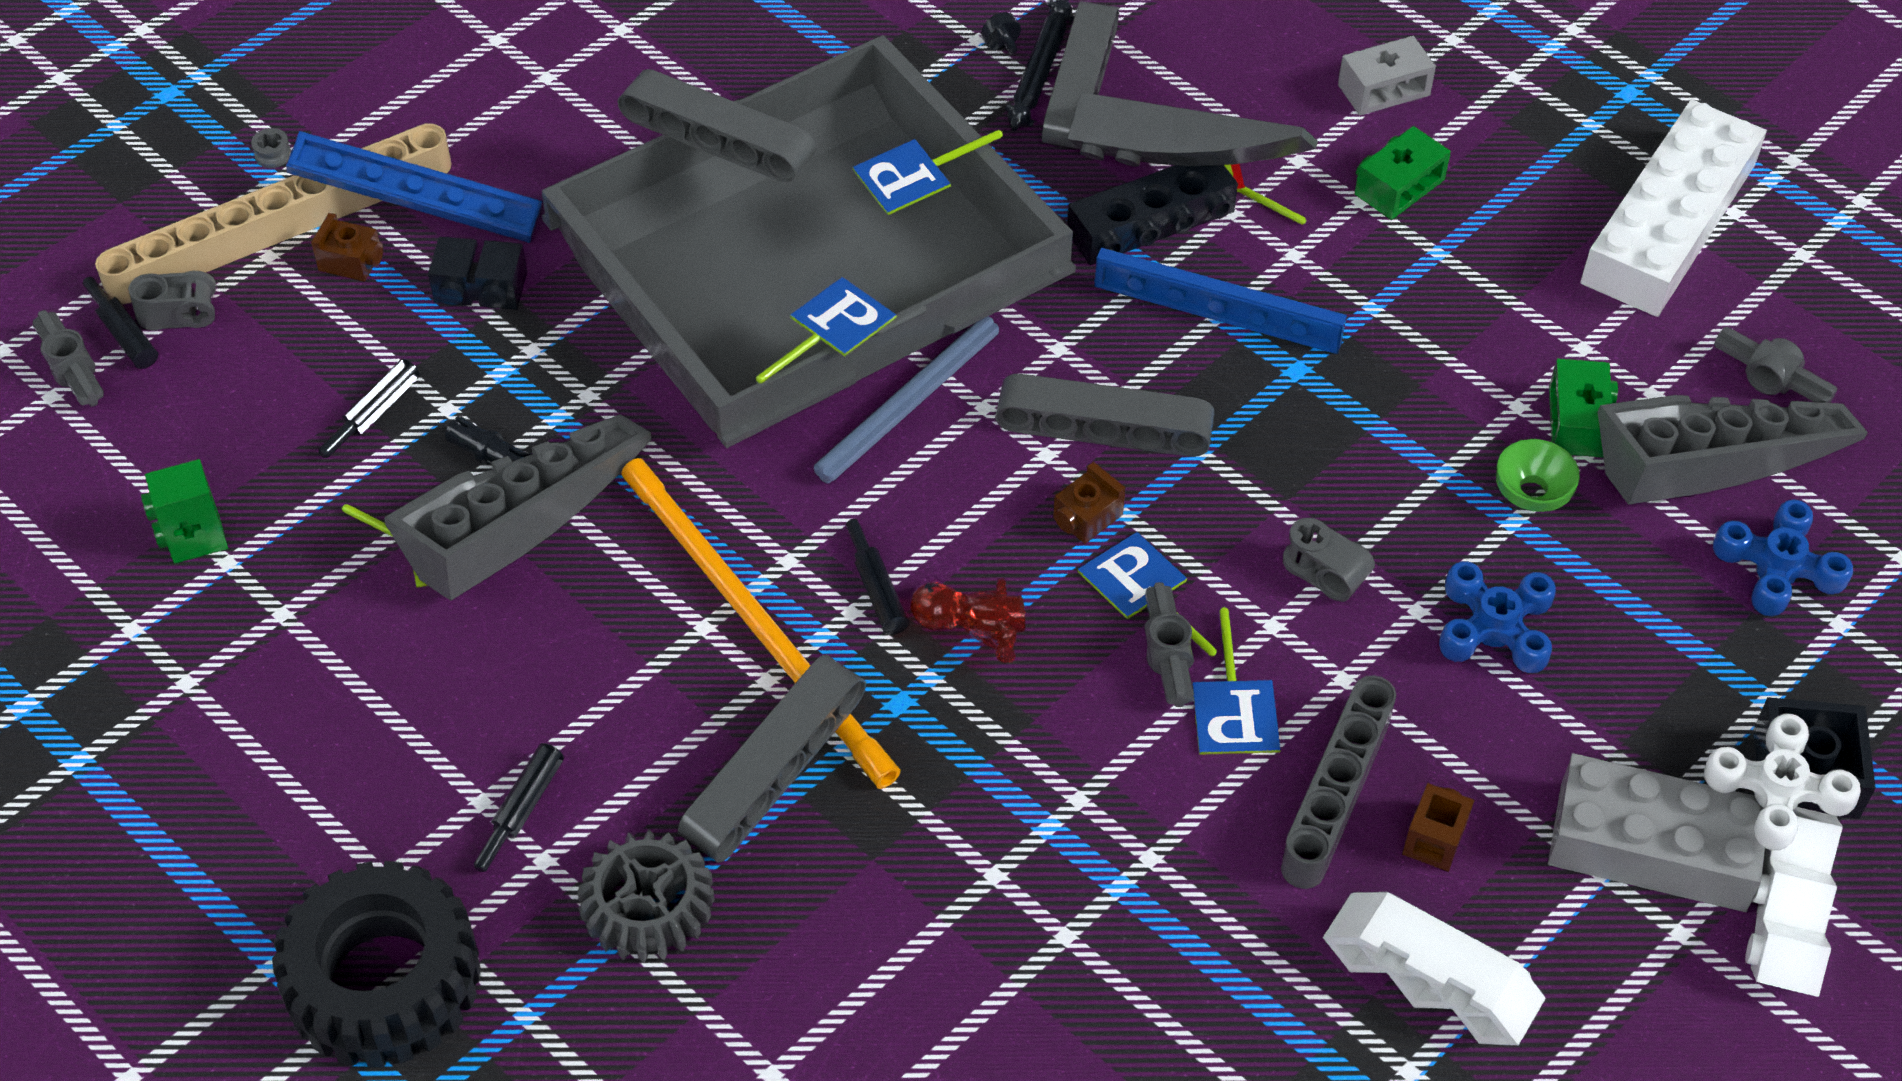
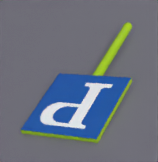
(909, 174)
(839, 317)
(1127, 572)
(1234, 713)

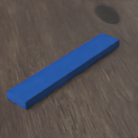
(414, 186)
(1220, 300)

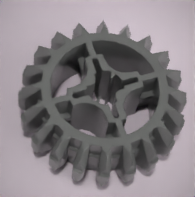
(636, 920)

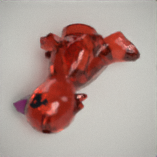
(984, 614)

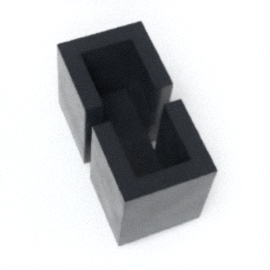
(493, 281)

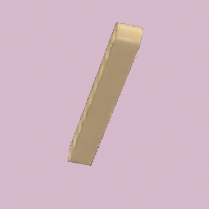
(256, 219)

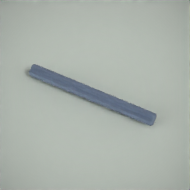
(905, 400)

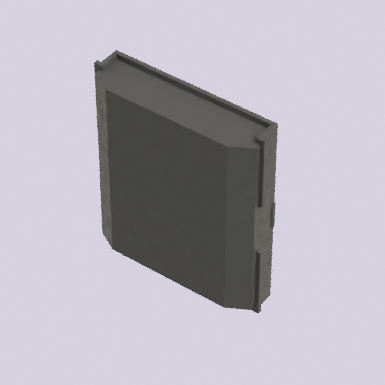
(720, 256)

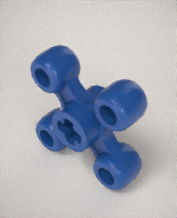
(1782, 557)
(1497, 617)

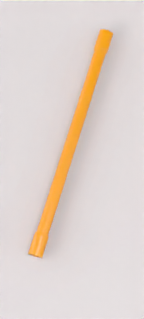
(651, 491)

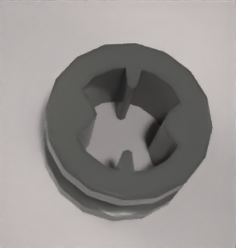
(271, 147)

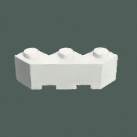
(1795, 907)
(1436, 965)

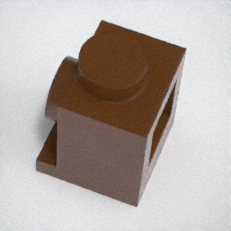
(346, 248)
(1089, 504)
(1438, 826)

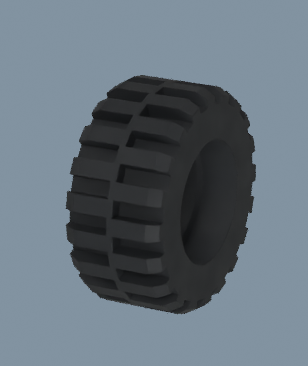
(358, 909)

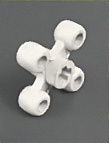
(1782, 781)

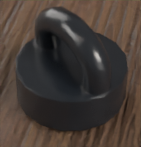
(1001, 32)

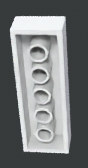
(1673, 207)

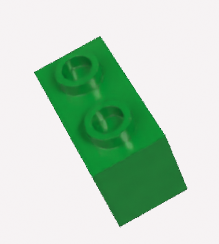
(1401, 172)
(1574, 400)
(184, 511)

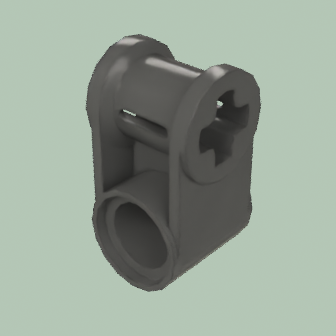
(170, 301)
(1329, 562)

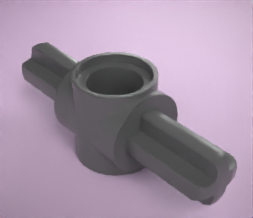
(68, 358)
(1775, 366)
(1169, 660)

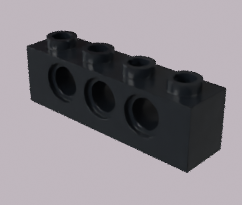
(1151, 208)

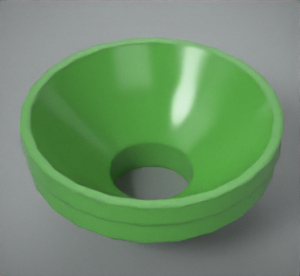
(1541, 464)

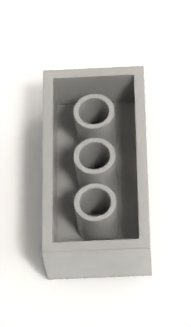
(1657, 833)

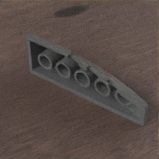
(1177, 135)
(1688, 448)
(493, 518)

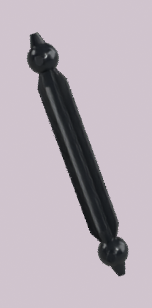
(1039, 64)

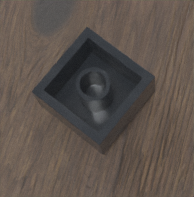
(1835, 742)

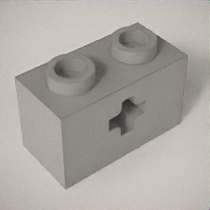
(1386, 75)

